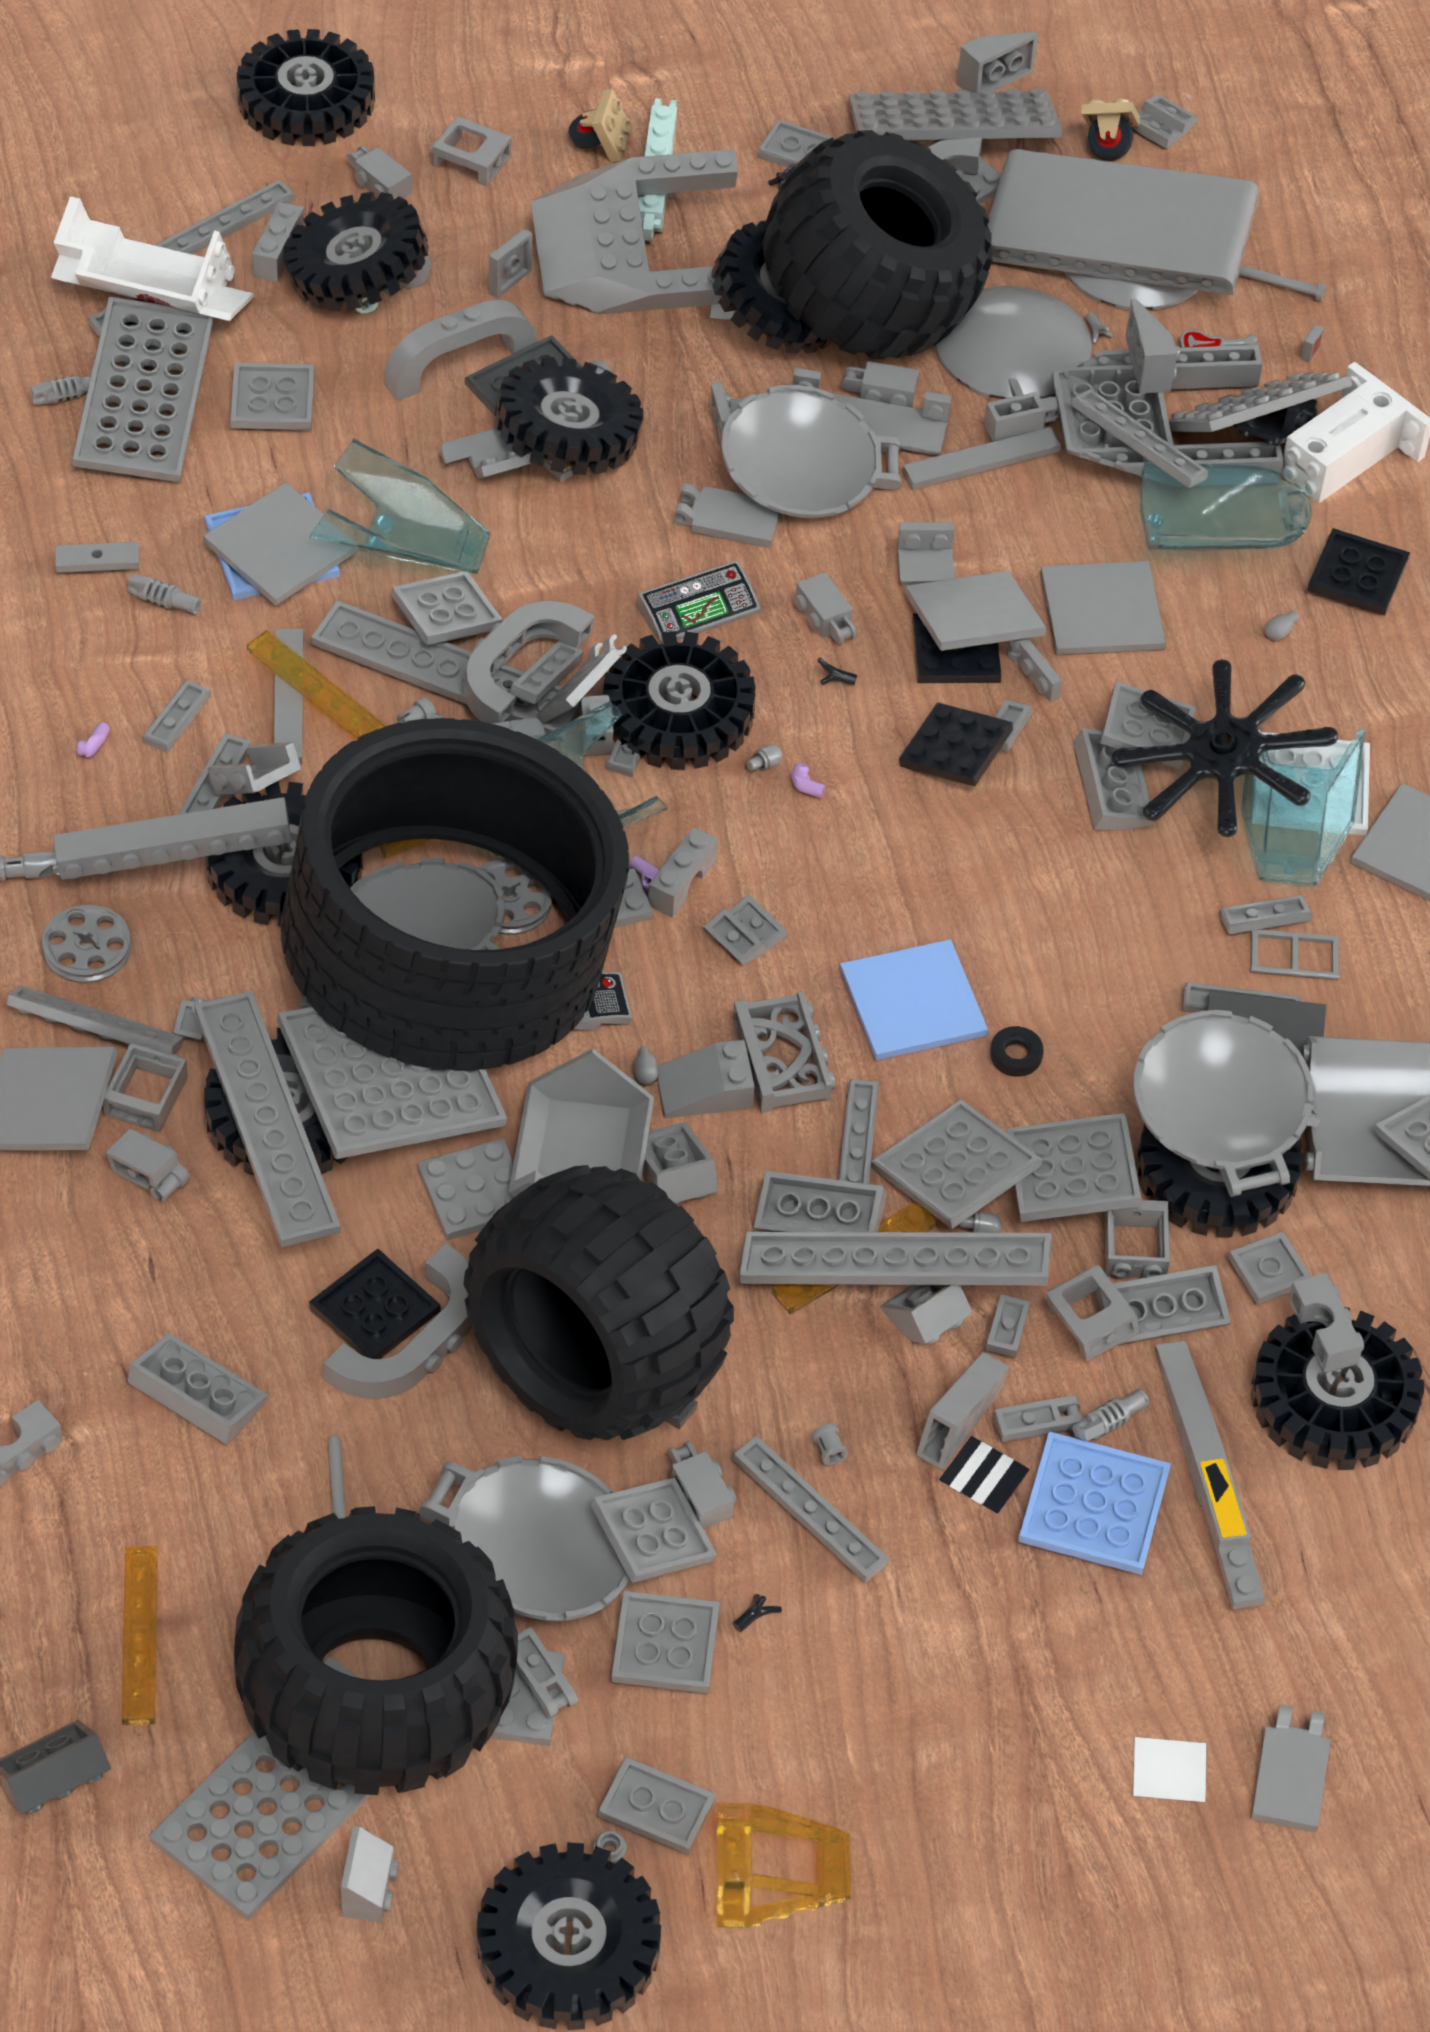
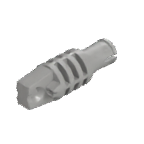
(60, 389)
(162, 594)
(1110, 1416)

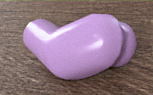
(95, 741)
(803, 782)
(645, 869)

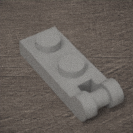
(1036, 667)
(1037, 1418)
(543, 1674)

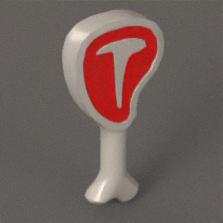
(1197, 338)

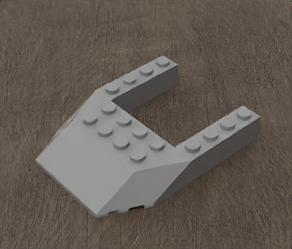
(595, 241)
(1114, 379)

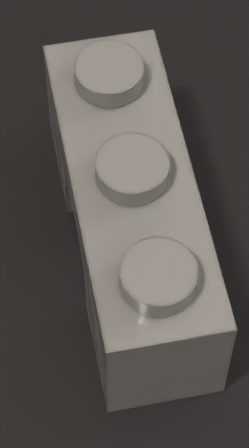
(269, 251)
(690, 859)
(1320, 1301)
(37, 1435)

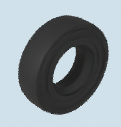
(1020, 1036)

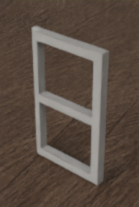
(1295, 937)

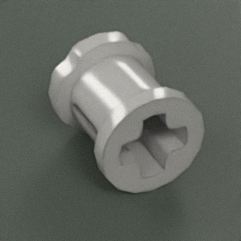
(830, 1444)

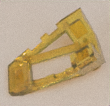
(735, 1873)

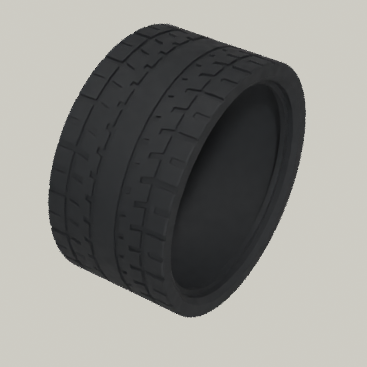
(476, 789)

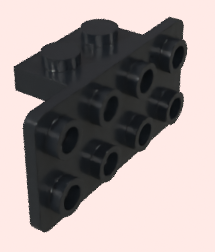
(1279, 424)

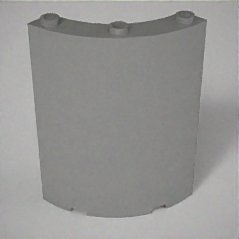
(1354, 1090)

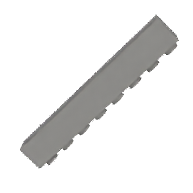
(172, 838)

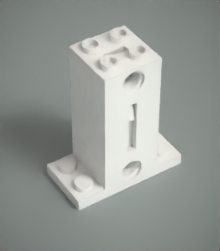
(1353, 436)

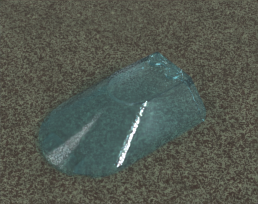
(1227, 511)

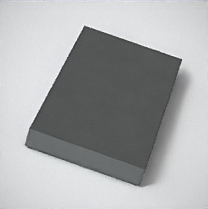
(487, 381)
(1288, 1017)

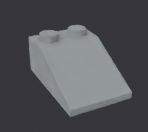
(996, 61)
(1150, 350)
(707, 1081)
(679, 1163)

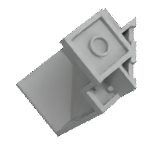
(581, 1117)

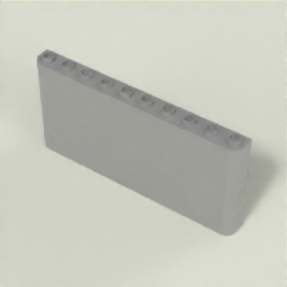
(1122, 221)

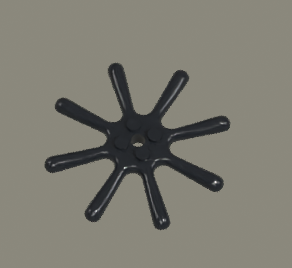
(1225, 748)

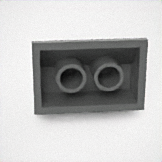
(52, 1767)

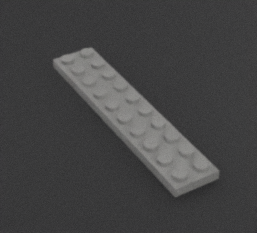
(405, 655)
(267, 1119)
(896, 1258)

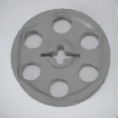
(522, 897)
(86, 953)

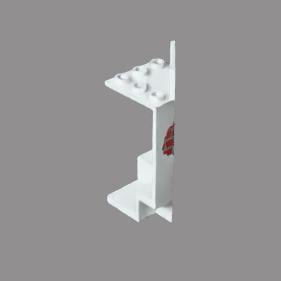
(104, 260)

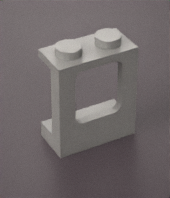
(486, 160)
(269, 764)
(1102, 1329)

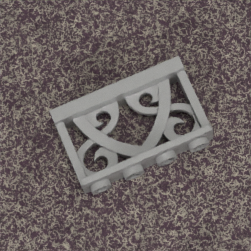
(750, 1026)

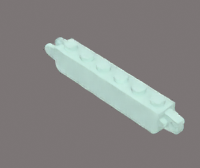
(659, 142)

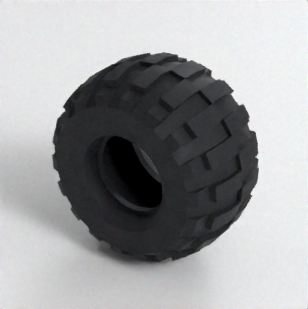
(877, 244)
(598, 1302)
(389, 1583)

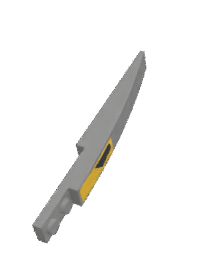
(1211, 1474)

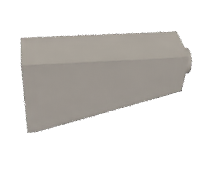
(961, 1410)

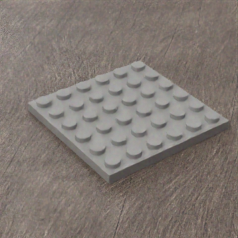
(380, 1102)

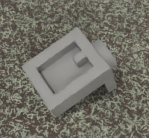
(187, 1022)

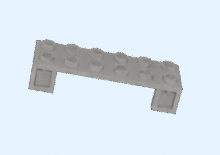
(916, 428)

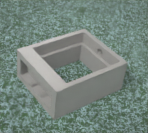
(139, 1111)
(1150, 1214)

